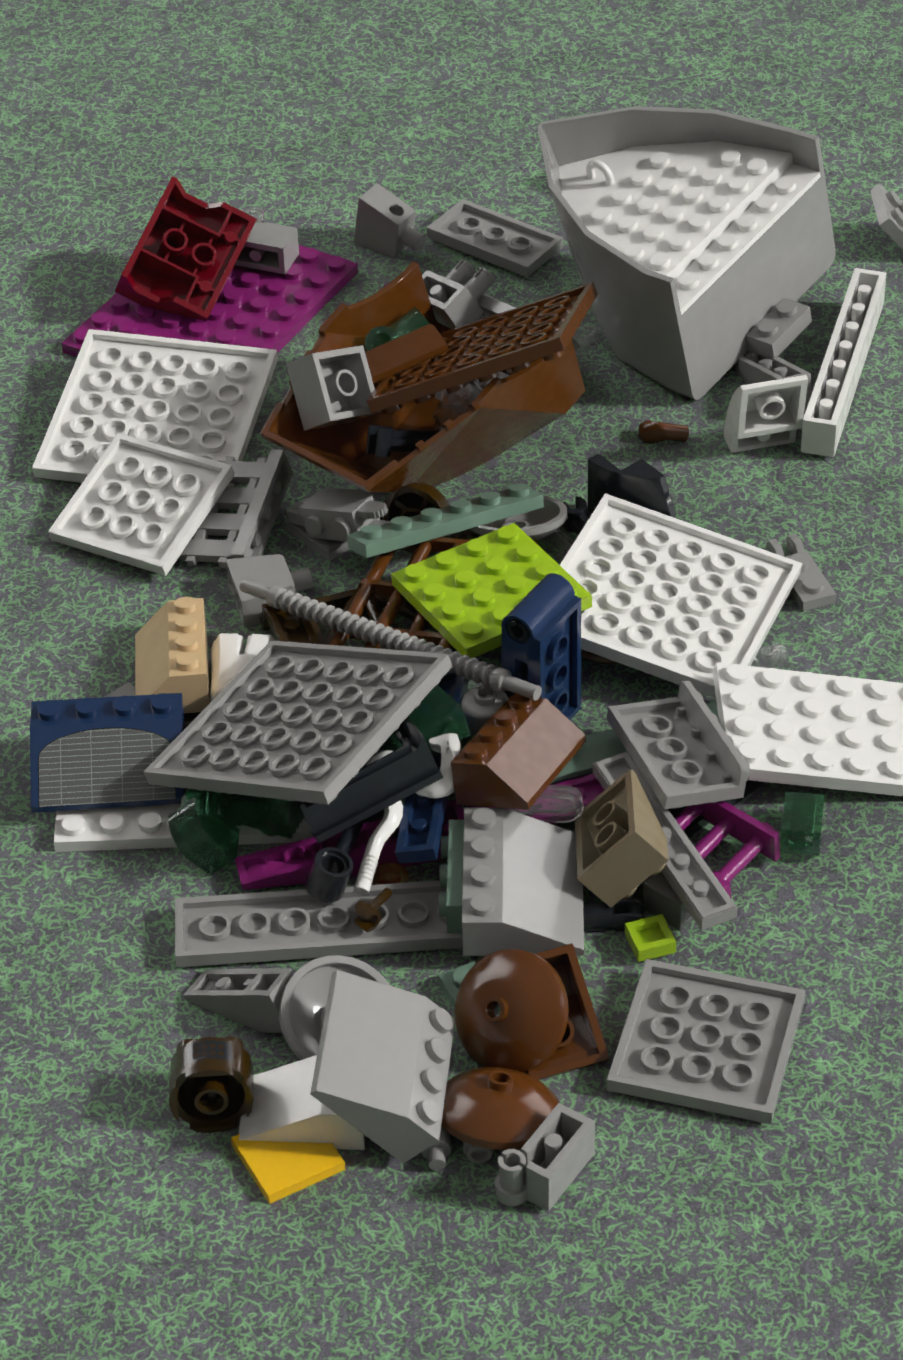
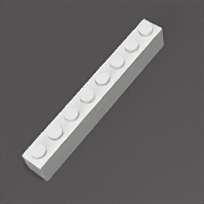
(843, 363)

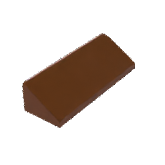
(405, 352)

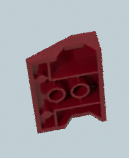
(185, 254)

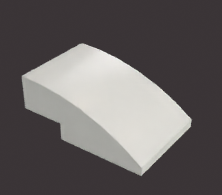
(765, 413)

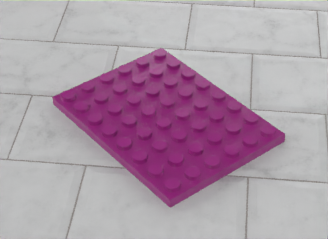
(251, 311)

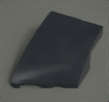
(636, 484)

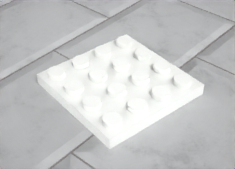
(141, 503)

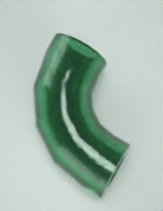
(407, 323)

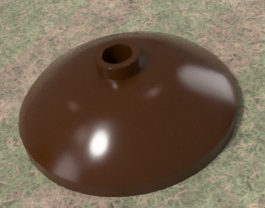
(530, 1016)
(495, 1107)

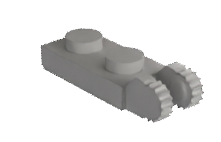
(811, 586)

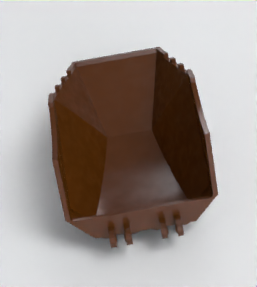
(497, 419)

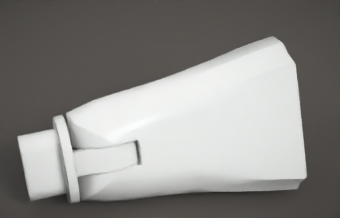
(229, 658)

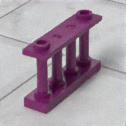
(727, 819)

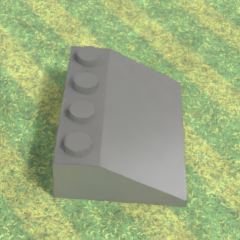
(519, 884)
(384, 1063)

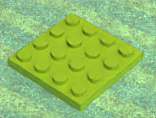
(477, 585)

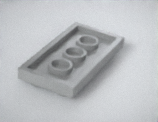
(495, 238)

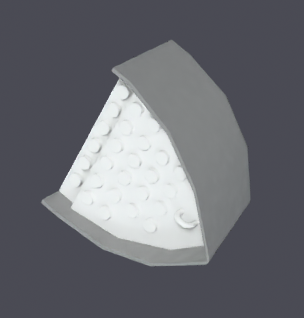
(691, 233)

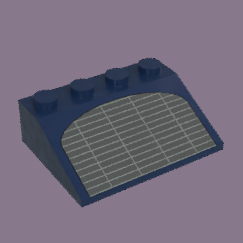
(97, 748)

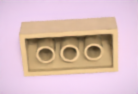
(174, 654)

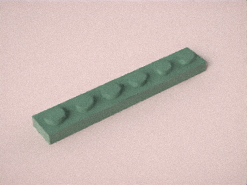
(436, 523)

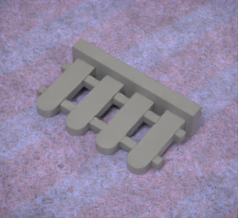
(256, 512)

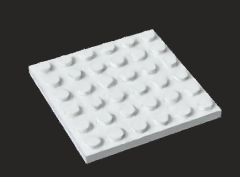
(155, 390)
(674, 593)

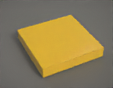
(287, 1166)

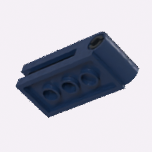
(545, 642)

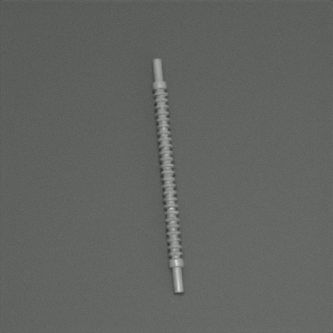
(278, 597)

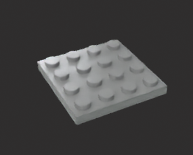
(707, 1041)

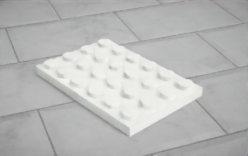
(814, 727)

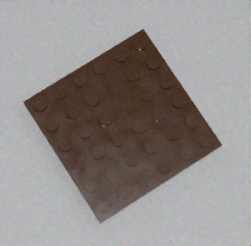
(489, 347)

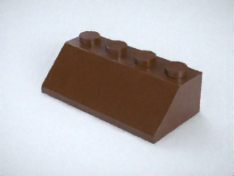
(515, 755)

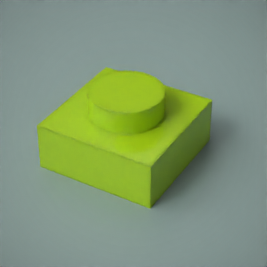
(650, 938)

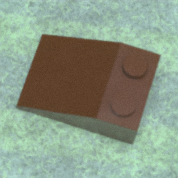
(582, 1039)

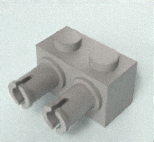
(456, 298)

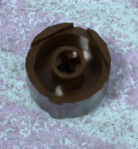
(211, 1083)

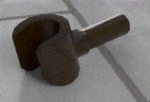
(368, 914)

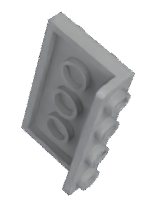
(681, 749)

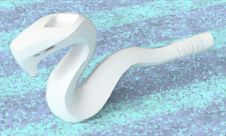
(449, 747)

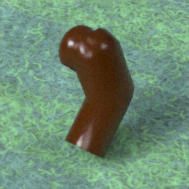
(656, 432)

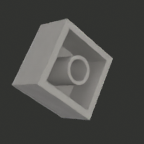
(332, 387)

